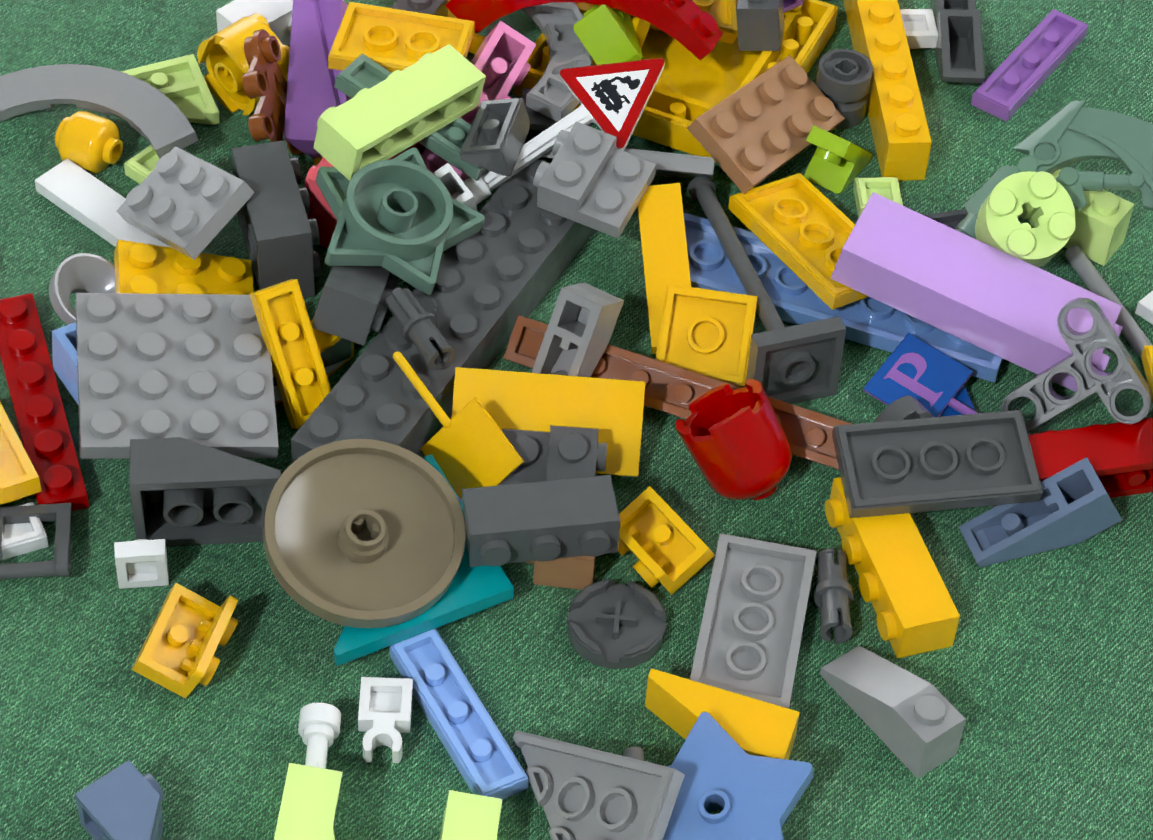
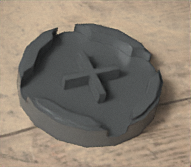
(616, 624)

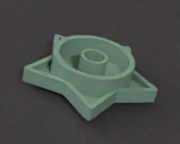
(395, 218)

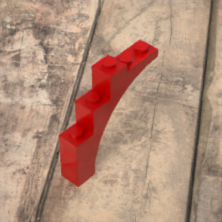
(677, 18)

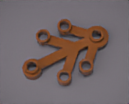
(266, 81)

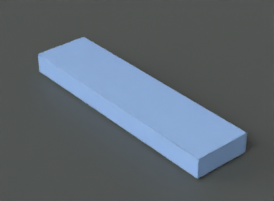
(459, 717)

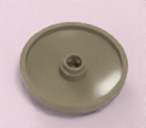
(363, 533)

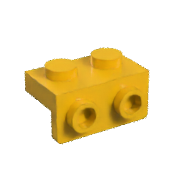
(661, 542)
(185, 639)

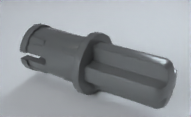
(420, 328)

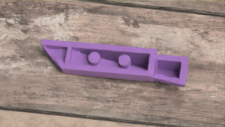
(309, 78)

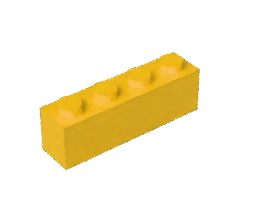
(896, 577)

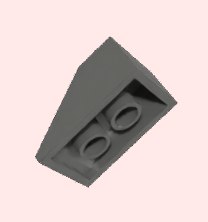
(196, 493)

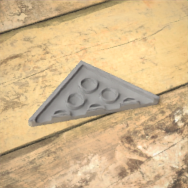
(598, 792)

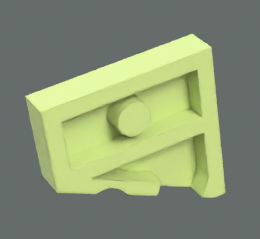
(184, 85)

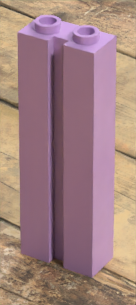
(966, 287)

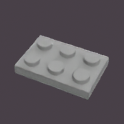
(185, 202)

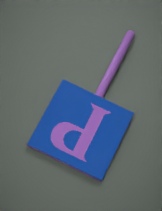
(921, 373)

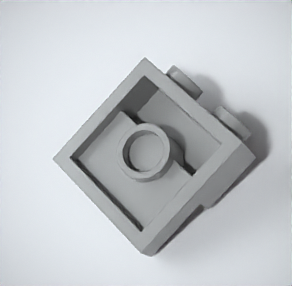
(592, 180)

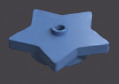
(749, 789)

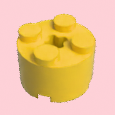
(227, 62)

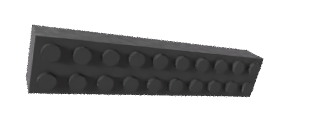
(476, 305)

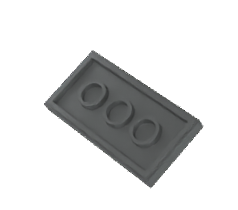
(936, 463)

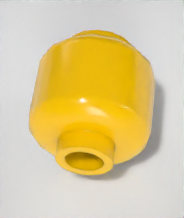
(89, 141)

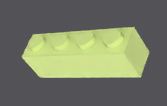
(399, 111)

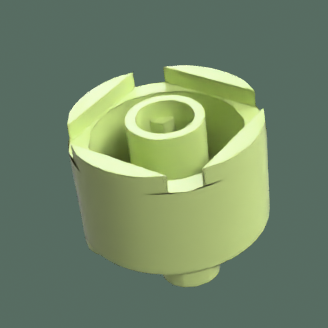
(1034, 198)

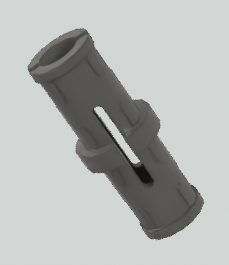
(833, 595)

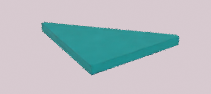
(469, 593)

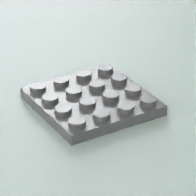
(173, 371)

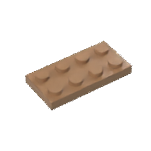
(764, 123)

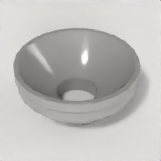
(79, 275)

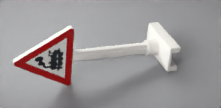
(608, 96)

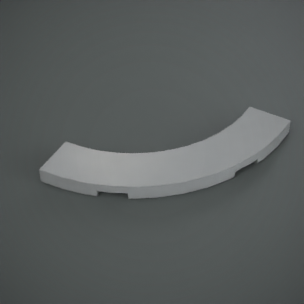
(566, 50)
(100, 91)

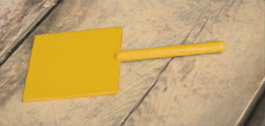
(469, 445)

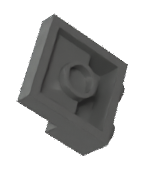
(556, 454)

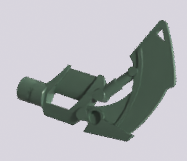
(1077, 136)

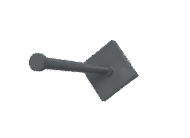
(790, 361)

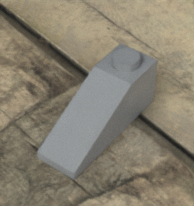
(578, 331)
(898, 708)

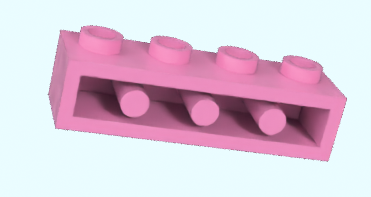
(504, 62)

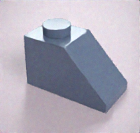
(122, 806)

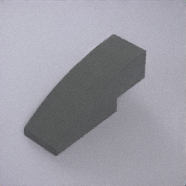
(959, 41)

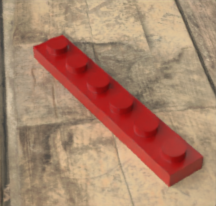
(39, 404)

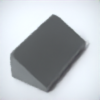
(497, 135)

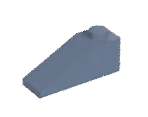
(1068, 513)

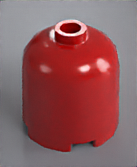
(737, 441)

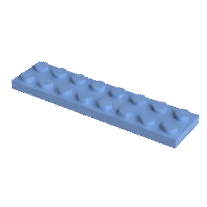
(865, 320)

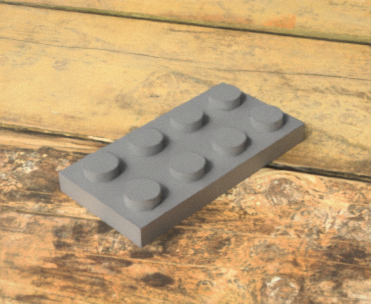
(754, 618)

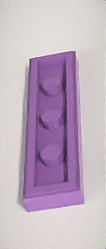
(1029, 65)

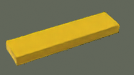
(662, 248)

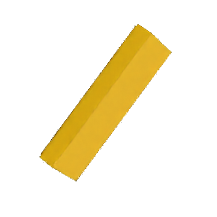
(292, 349)

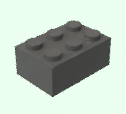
(275, 217)

